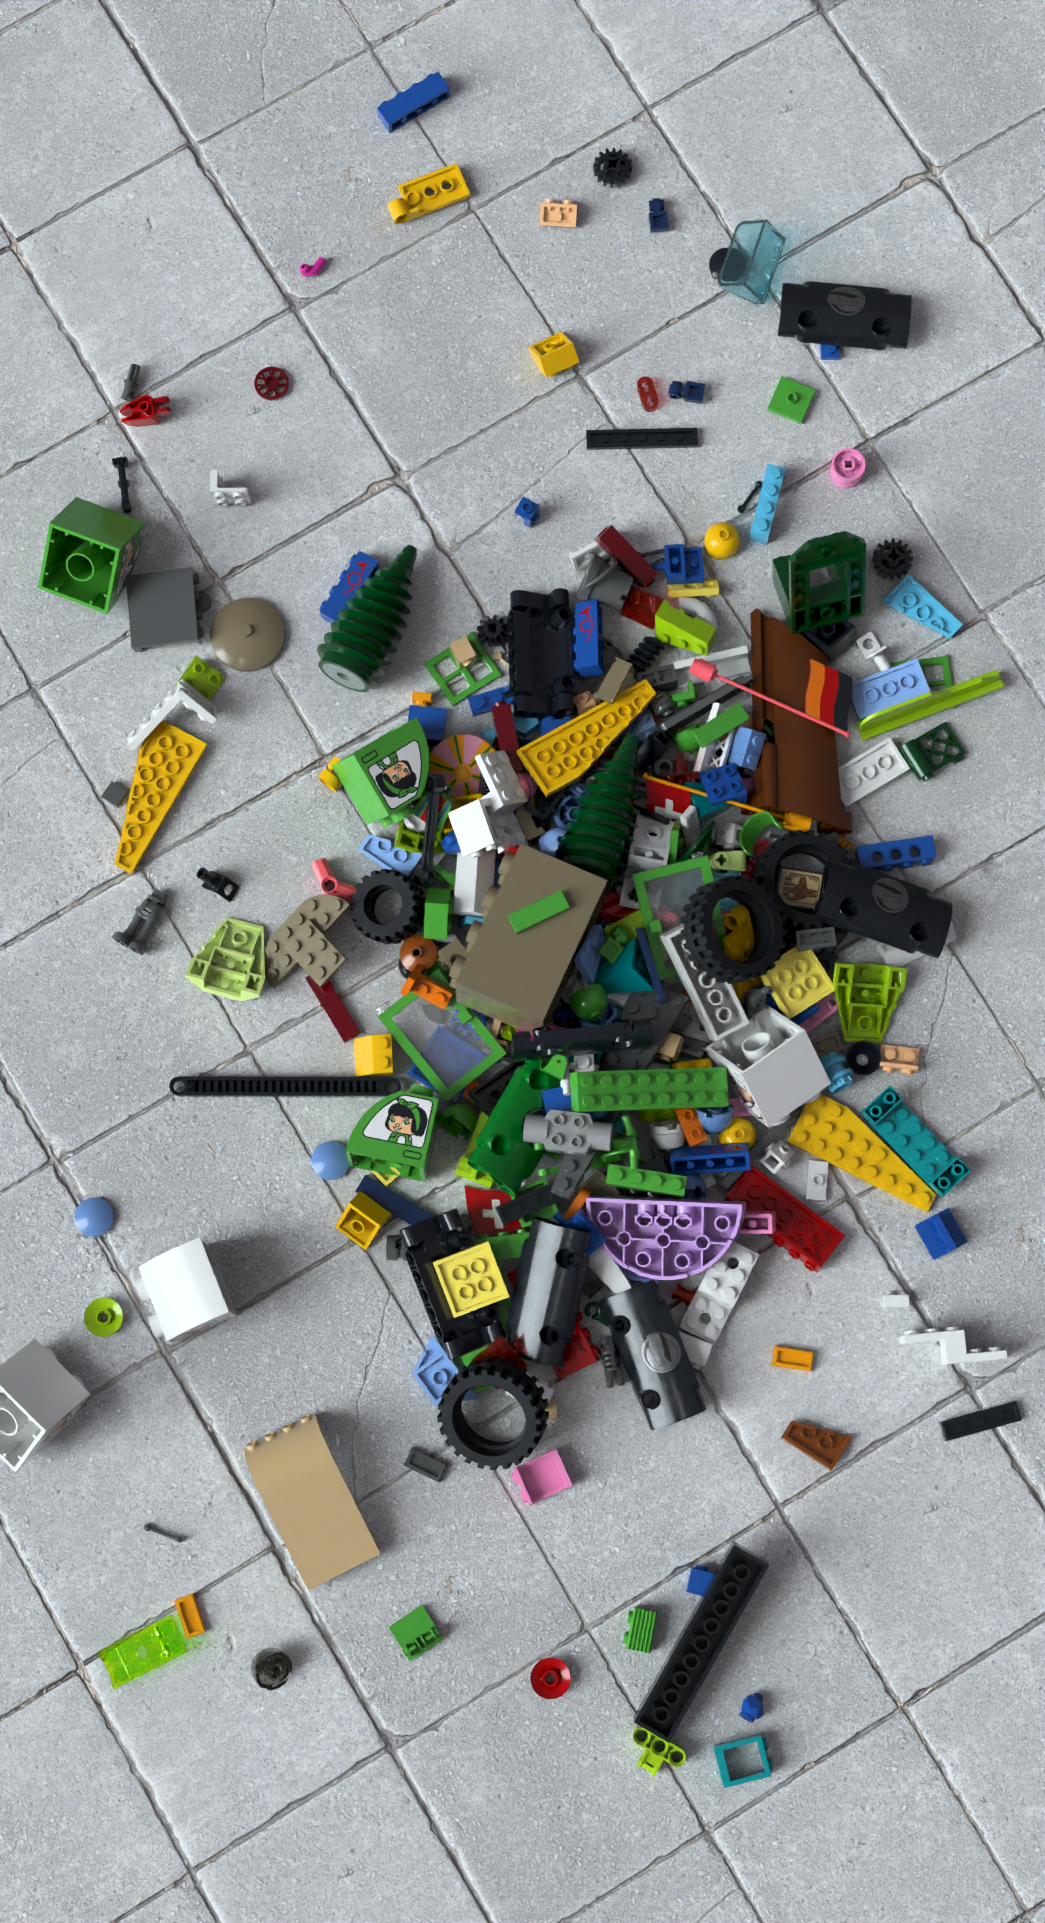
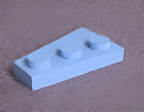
(587, 958)

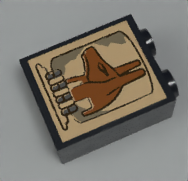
(799, 887)

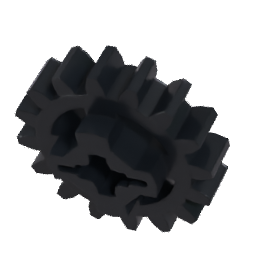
(614, 174)
(900, 558)

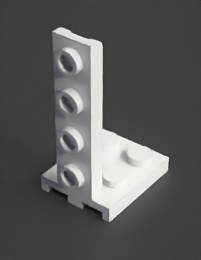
(191, 699)

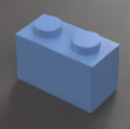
(747, 748)

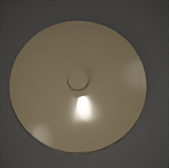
(247, 634)

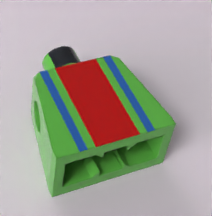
(445, 806)

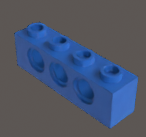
(923, 845)

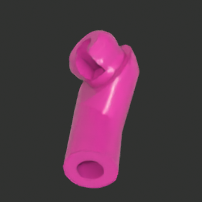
(313, 270)

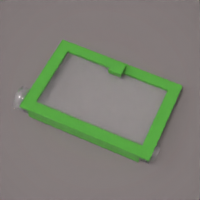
(661, 899)
(444, 1044)

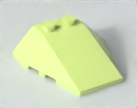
(231, 961)

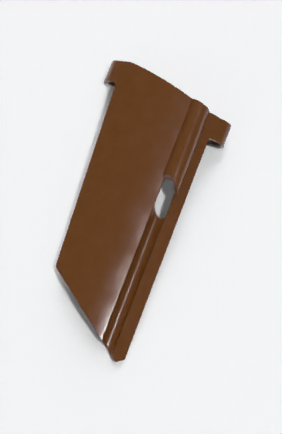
(801, 765)

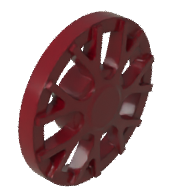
(271, 383)

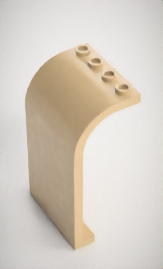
(310, 1501)

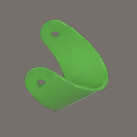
(754, 827)
(554, 1066)

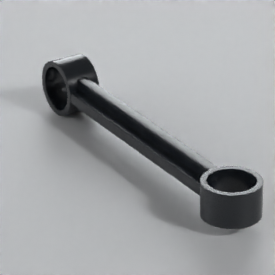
(434, 785)

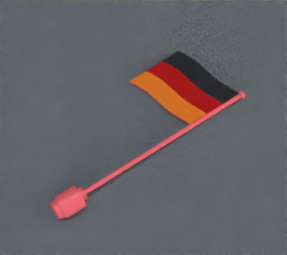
(826, 695)

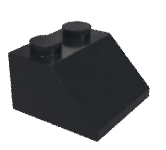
(832, 638)

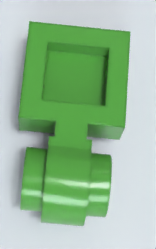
(610, 947)

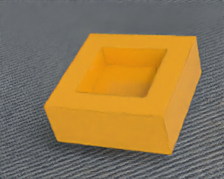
(422, 699)

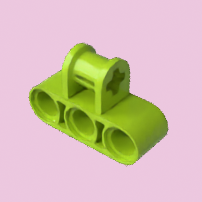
(655, 1756)

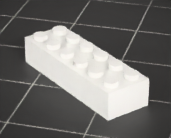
(712, 1000)

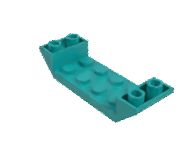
(914, 1142)

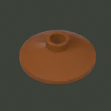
(427, 955)

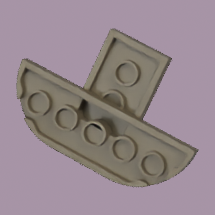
(305, 942)

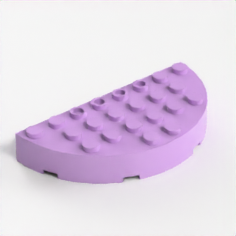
(665, 1234)

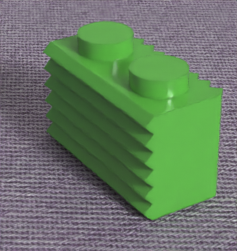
(641, 1629)

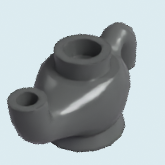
(756, 999)

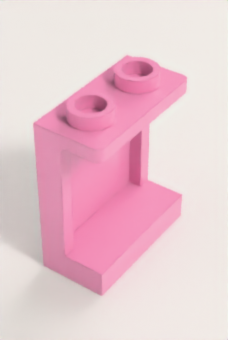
(541, 1477)

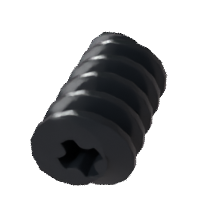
(645, 653)

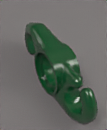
(598, 1316)

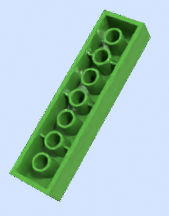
(649, 1089)

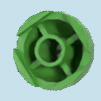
(685, 740)
(589, 1003)
(459, 1120)

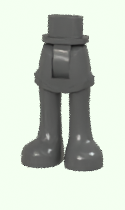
(150, 912)

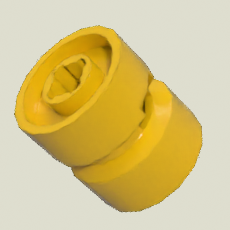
(329, 778)

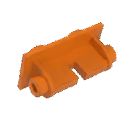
(691, 1126)

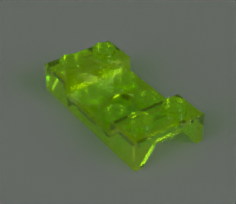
(161, 1641)

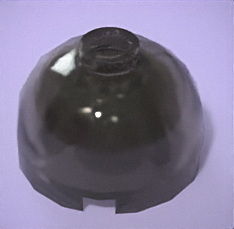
(271, 1668)

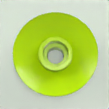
(93, 1316)

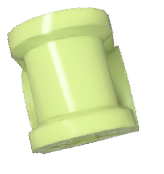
(730, 861)

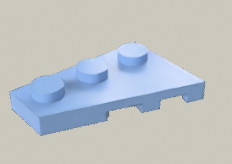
(388, 856)

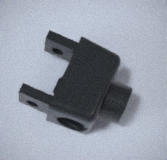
(657, 1164)

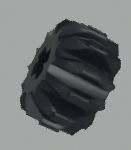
(492, 624)

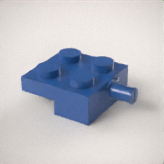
(681, 564)
(581, 1220)

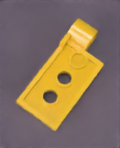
(415, 201)
(739, 944)

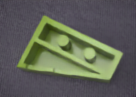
(683, 631)

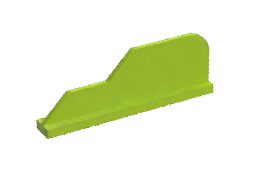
(928, 705)

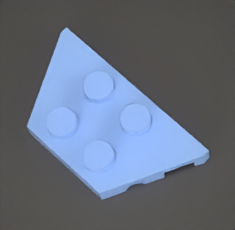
(436, 1371)

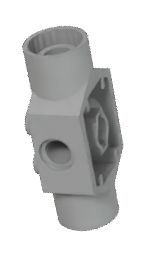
(568, 1132)

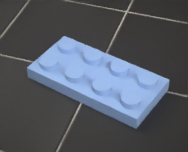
(888, 688)

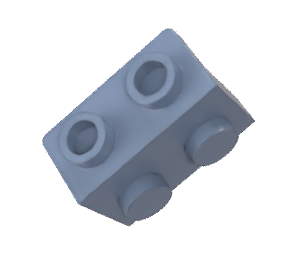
(641, 727)

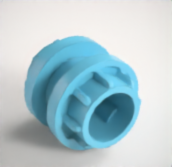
(836, 1072)

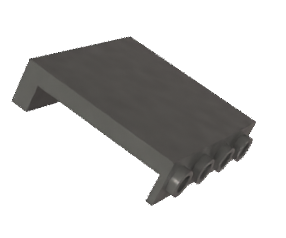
(164, 608)

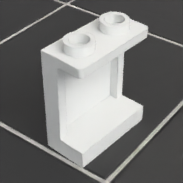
(474, 828)

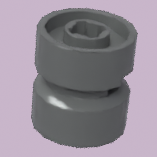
(392, 1252)

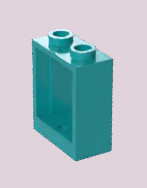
(766, 1762)

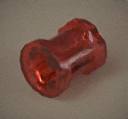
(683, 1294)

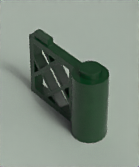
(921, 762)

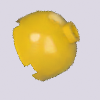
(722, 540)
(739, 1132)

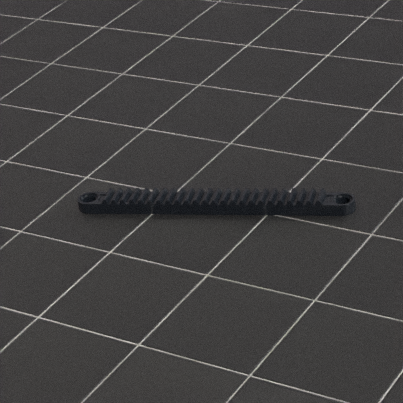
(283, 1086)

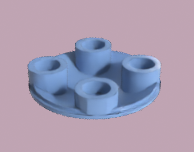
(330, 1160)
(94, 1217)

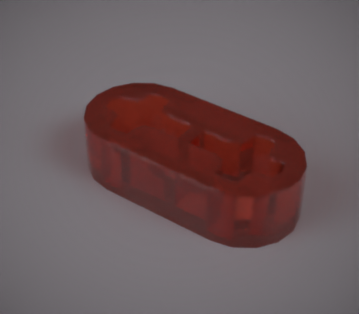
(651, 393)

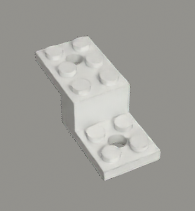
(504, 798)
(646, 852)
(718, 1293)
(953, 1346)

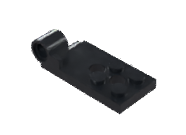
(494, 1085)

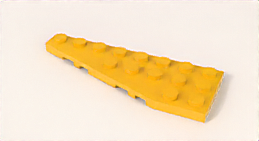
(575, 746)
(160, 774)
(844, 1141)

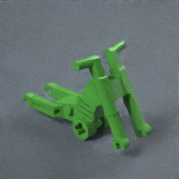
(619, 1147)

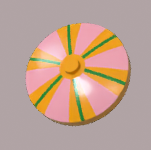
(457, 762)

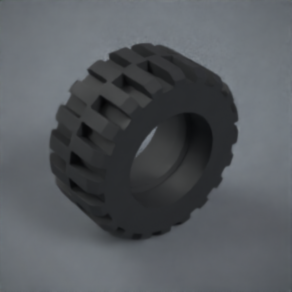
(365, 900)

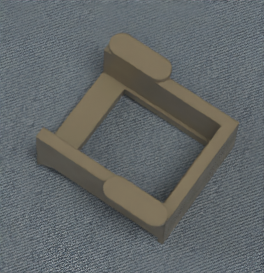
(618, 679)

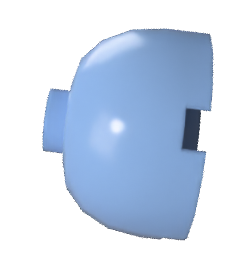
(551, 841)

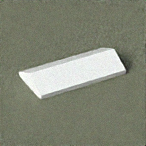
(472, 882)

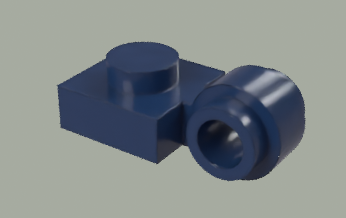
(657, 218)
(692, 392)

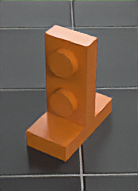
(427, 988)

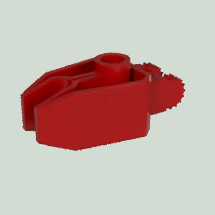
(145, 411)

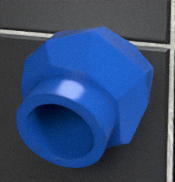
(451, 843)
(752, 1707)

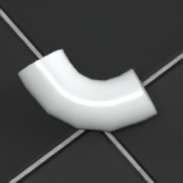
(696, 608)

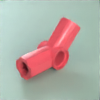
(325, 875)

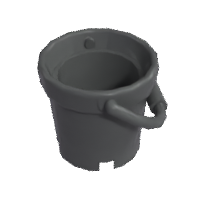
(605, 582)

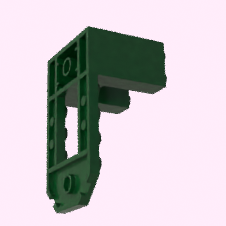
(829, 602)

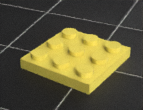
(797, 981)
(471, 1279)

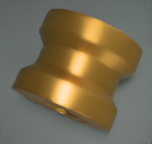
(843, 842)

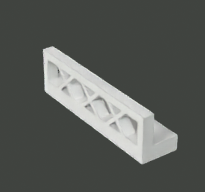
(706, 755)

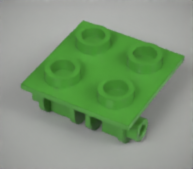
(416, 1633)

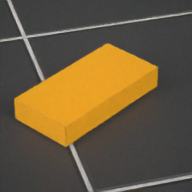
(792, 1358)
(190, 1616)

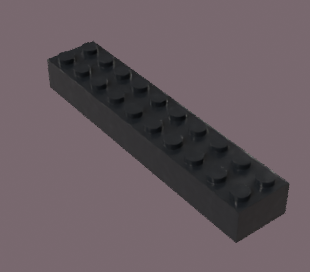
(701, 1641)

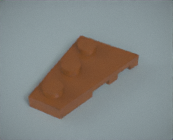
(818, 1444)

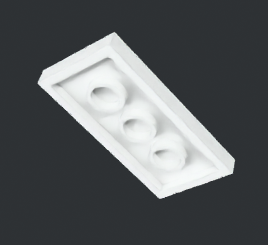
(870, 771)

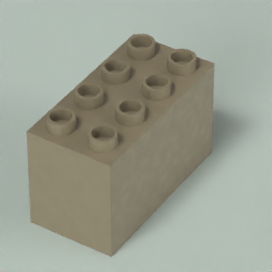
(526, 972)

